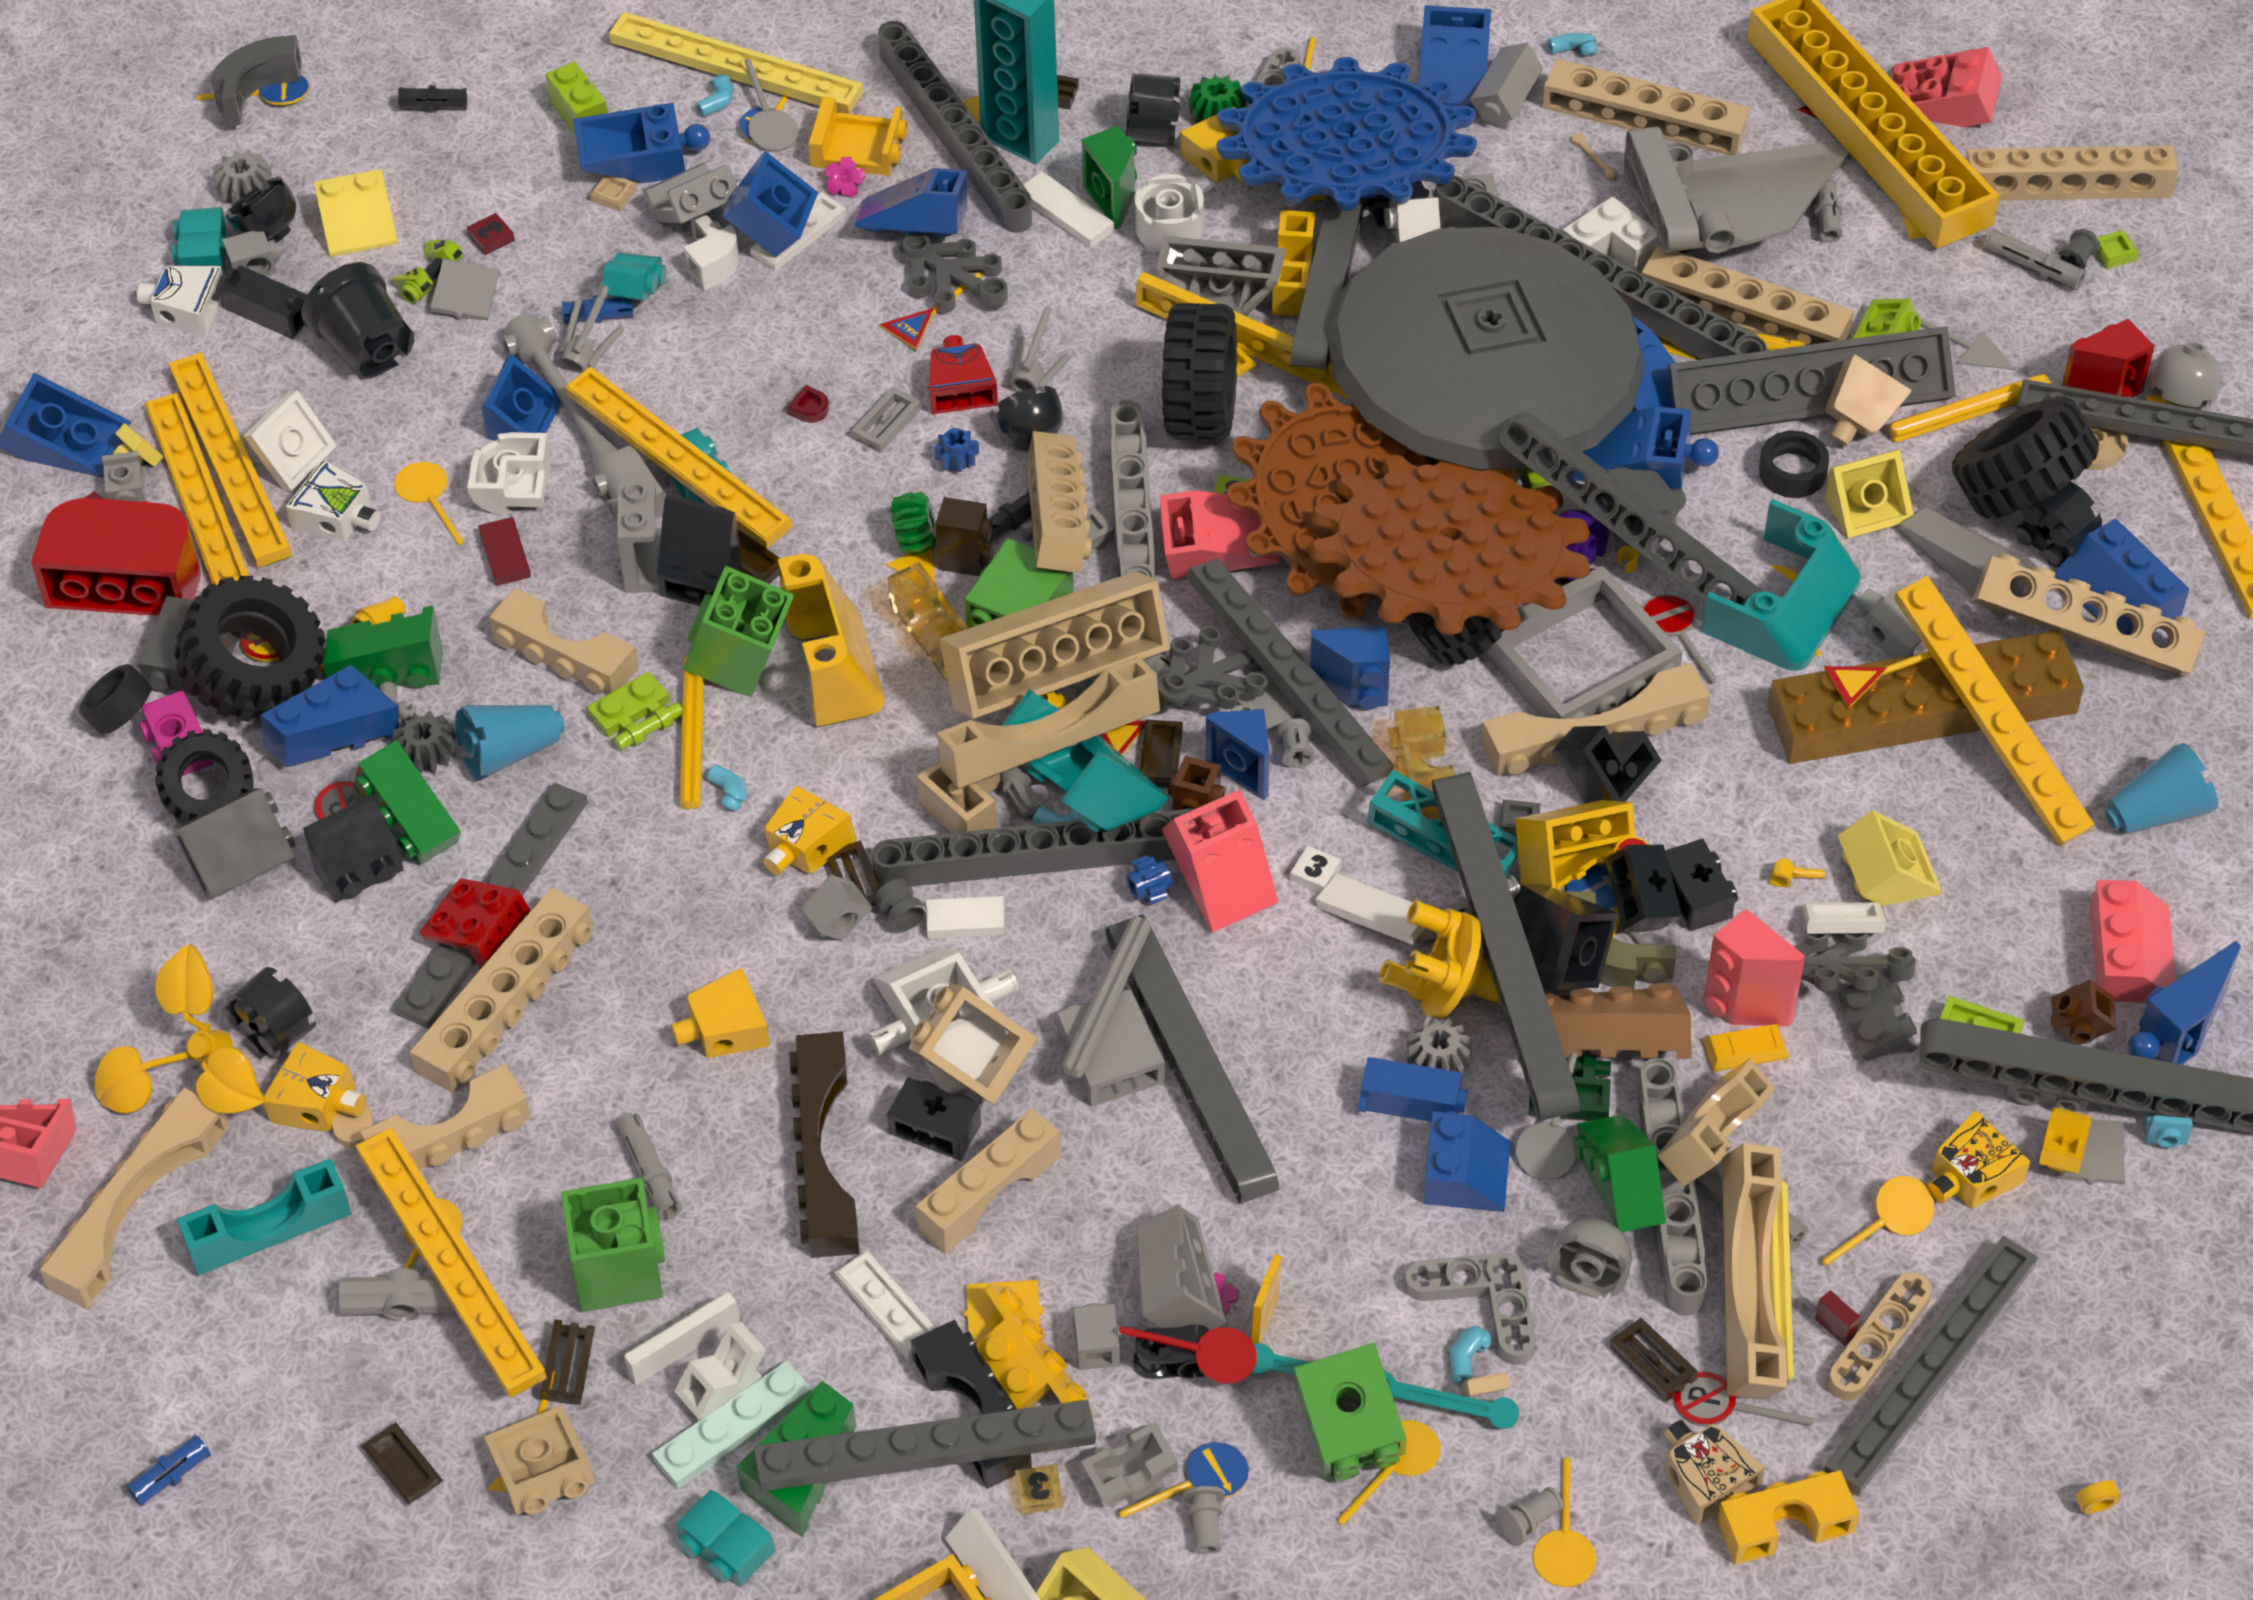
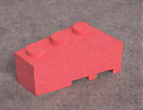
(34, 1139)

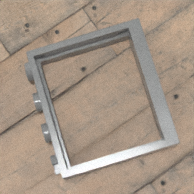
(1579, 596)

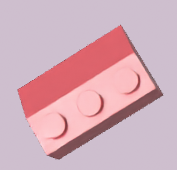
(2131, 940)
(1752, 974)

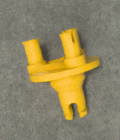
(1453, 967)

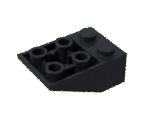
(695, 549)

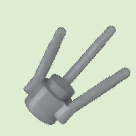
(579, 352)
(1029, 372)

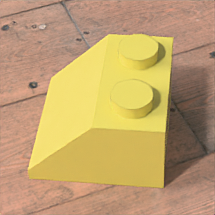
(355, 212)
(1887, 861)
(1085, 1576)

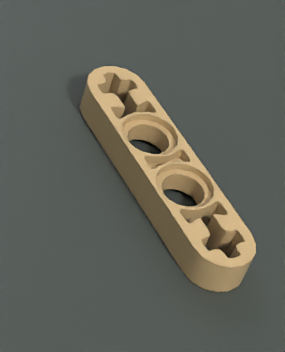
(1876, 1334)

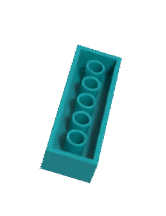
(1018, 75)

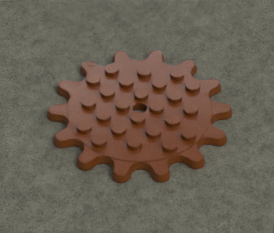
(1302, 469)
(1501, 552)

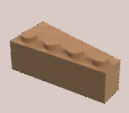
(1623, 1020)

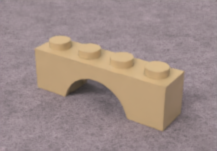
(598, 662)
(492, 1107)
(1704, 1134)
(958, 1203)

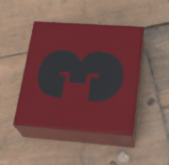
(490, 233)

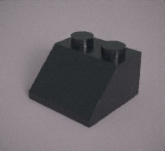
(353, 849)

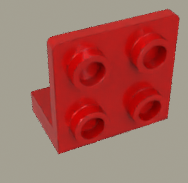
(476, 918)

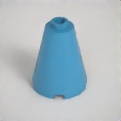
(504, 734)
(2163, 793)

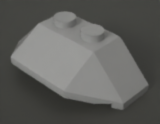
(1221, 270)

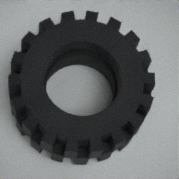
(1473, 640)
(193, 749)

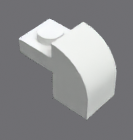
(713, 253)
(720, 1377)

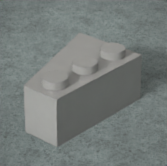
(1177, 1272)

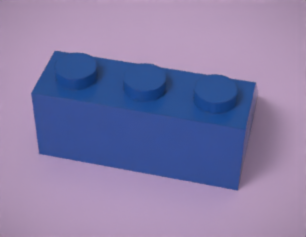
(2121, 564)

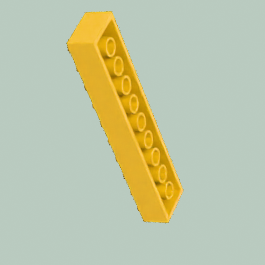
(1873, 119)

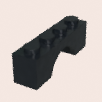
(950, 1363)

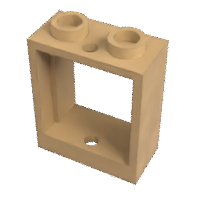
(1002, 1064)

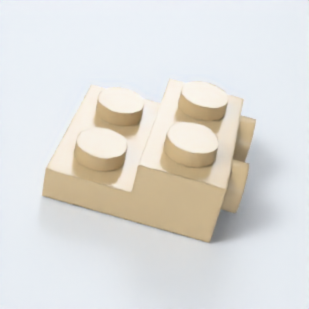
(540, 1461)

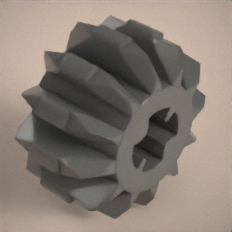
(427, 740)

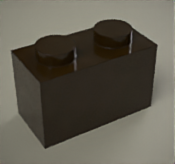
(963, 536)

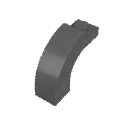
(253, 67)

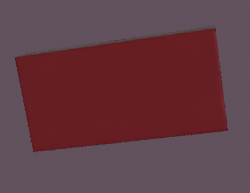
(504, 551)

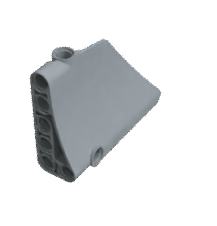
(1728, 197)

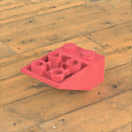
(1952, 87)
(1204, 528)
(1222, 860)

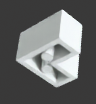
(1412, 218)
(1616, 233)

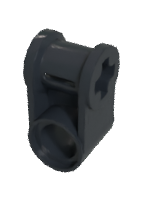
(1169, 1360)

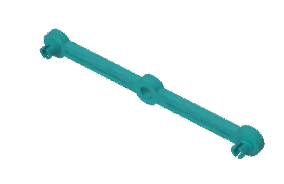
(1501, 1412)

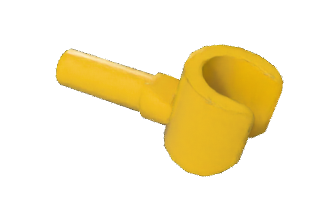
(1785, 871)

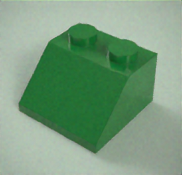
(1110, 172)

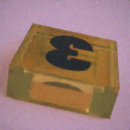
(1039, 1489)

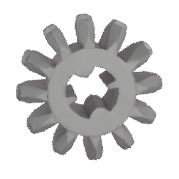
(241, 174)
(1439, 1046)

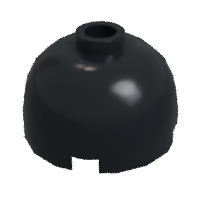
(265, 210)
(1026, 413)

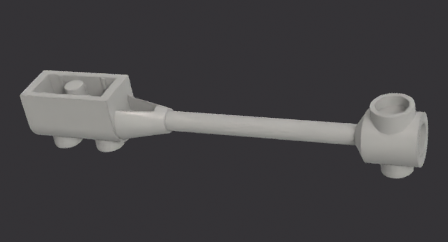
(532, 341)

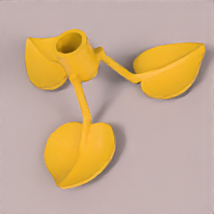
(228, 1077)

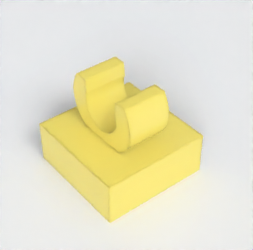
(136, 442)

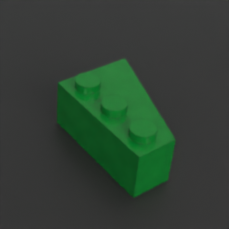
(1622, 1170)

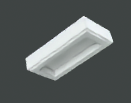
(965, 917)
(1843, 918)

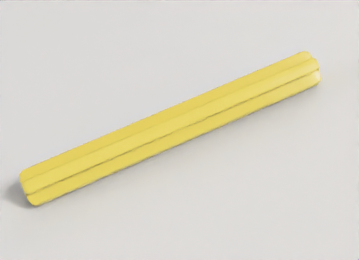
(1781, 1276)

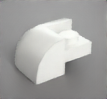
(510, 472)

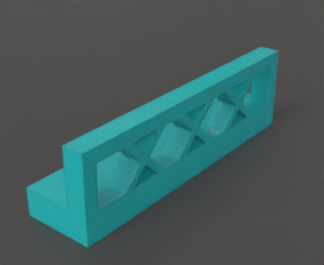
(1416, 830)

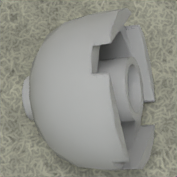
(2186, 375)
(1591, 1257)

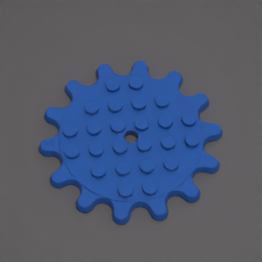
(1346, 133)

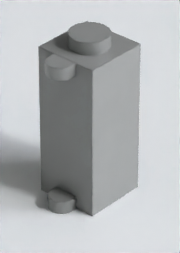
(1506, 84)

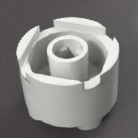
(1168, 209)

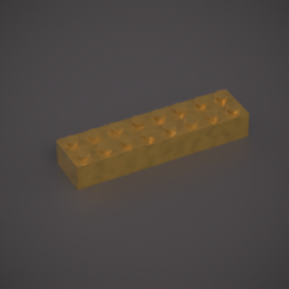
(1920, 700)

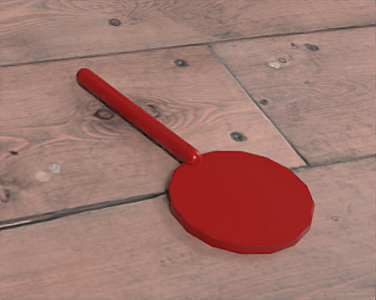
(1221, 1353)

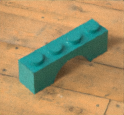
(223, 1235)

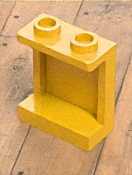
(866, 139)

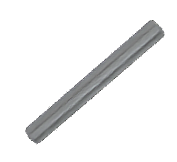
(1106, 997)

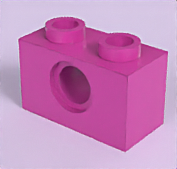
(166, 720)

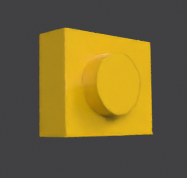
(2065, 1140)

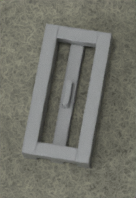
(887, 431)

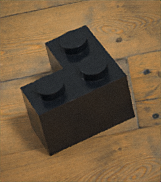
(1606, 763)

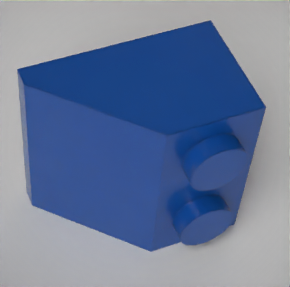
(771, 205)
(1353, 664)
(1466, 1164)

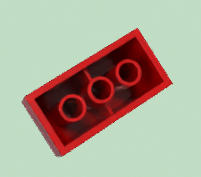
(115, 556)

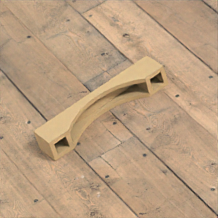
(1115, 699)
(1527, 740)
(83, 1259)
(1753, 1341)

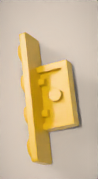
(1022, 1357)

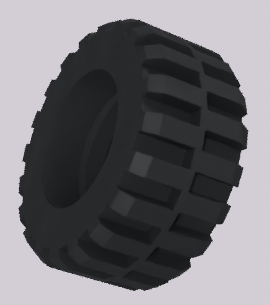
(1199, 371)
(2025, 457)
(259, 610)

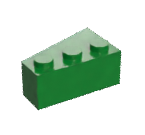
(392, 651)
(406, 803)
(817, 1415)

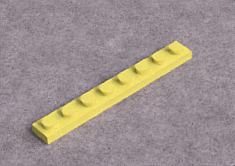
(729, 59)

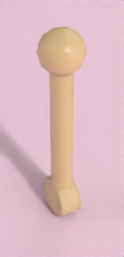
(1609, 172)

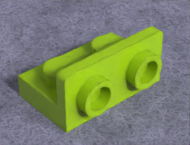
(1888, 317)

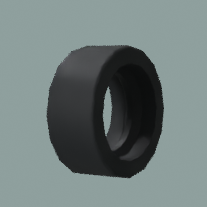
(1790, 484)
(115, 699)

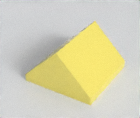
(1869, 494)

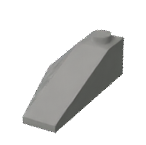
(1959, 550)

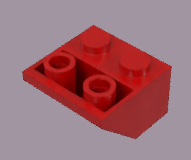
(2110, 361)

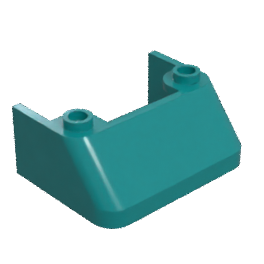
(1795, 626)
(1092, 774)

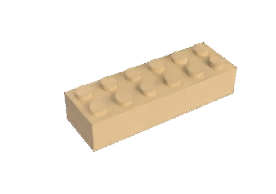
(1054, 644)

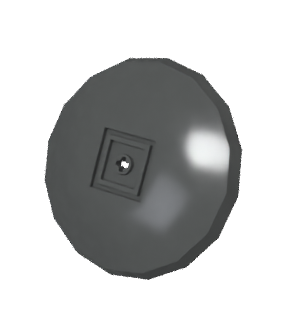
(1444, 381)

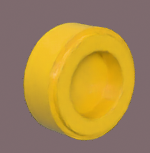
(2098, 1497)

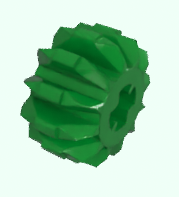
(1213, 95)
(913, 522)

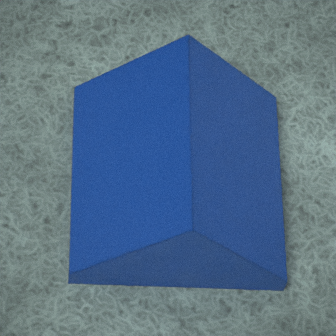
(518, 401)
(1241, 747)

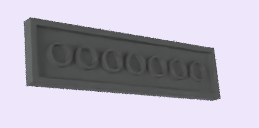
(1801, 378)

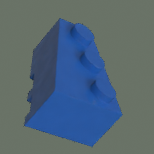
(328, 716)

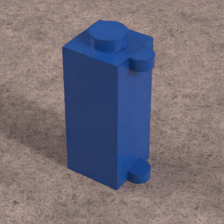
(1410, 1090)

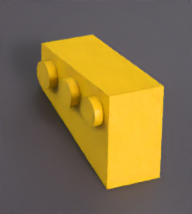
(1570, 840)

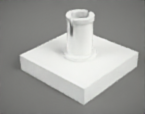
(290, 440)

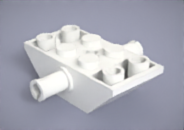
(970, 1036)

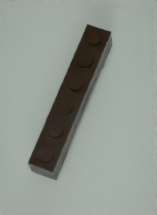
(831, 1211)

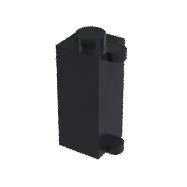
(263, 301)

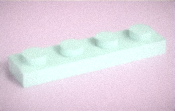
(731, 1424)

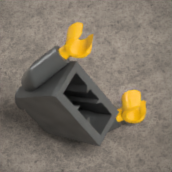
(1656, 492)

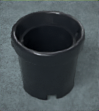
(358, 318)

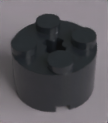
(1153, 108)
(2058, 523)
(269, 1013)

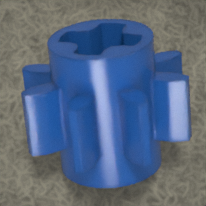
(956, 449)
(1149, 879)

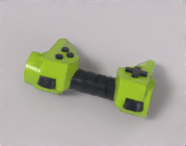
(417, 283)

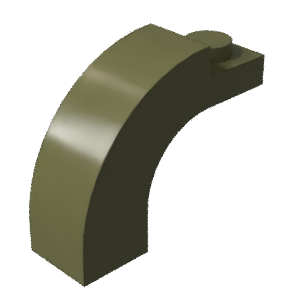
(1633, 961)

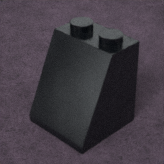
(1565, 936)

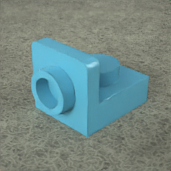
(2167, 1130)

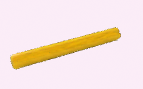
(1959, 410)
(691, 740)

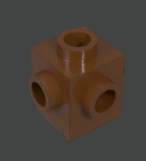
(1195, 784)
(2083, 1013)

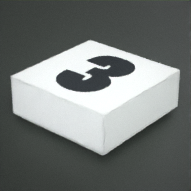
(1315, 869)

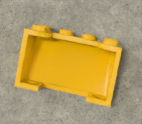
(849, 682)

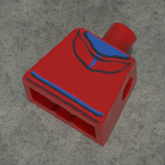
(960, 377)

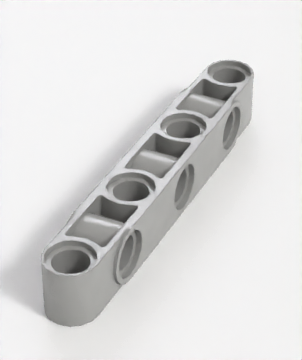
(1131, 490)
(1678, 1243)

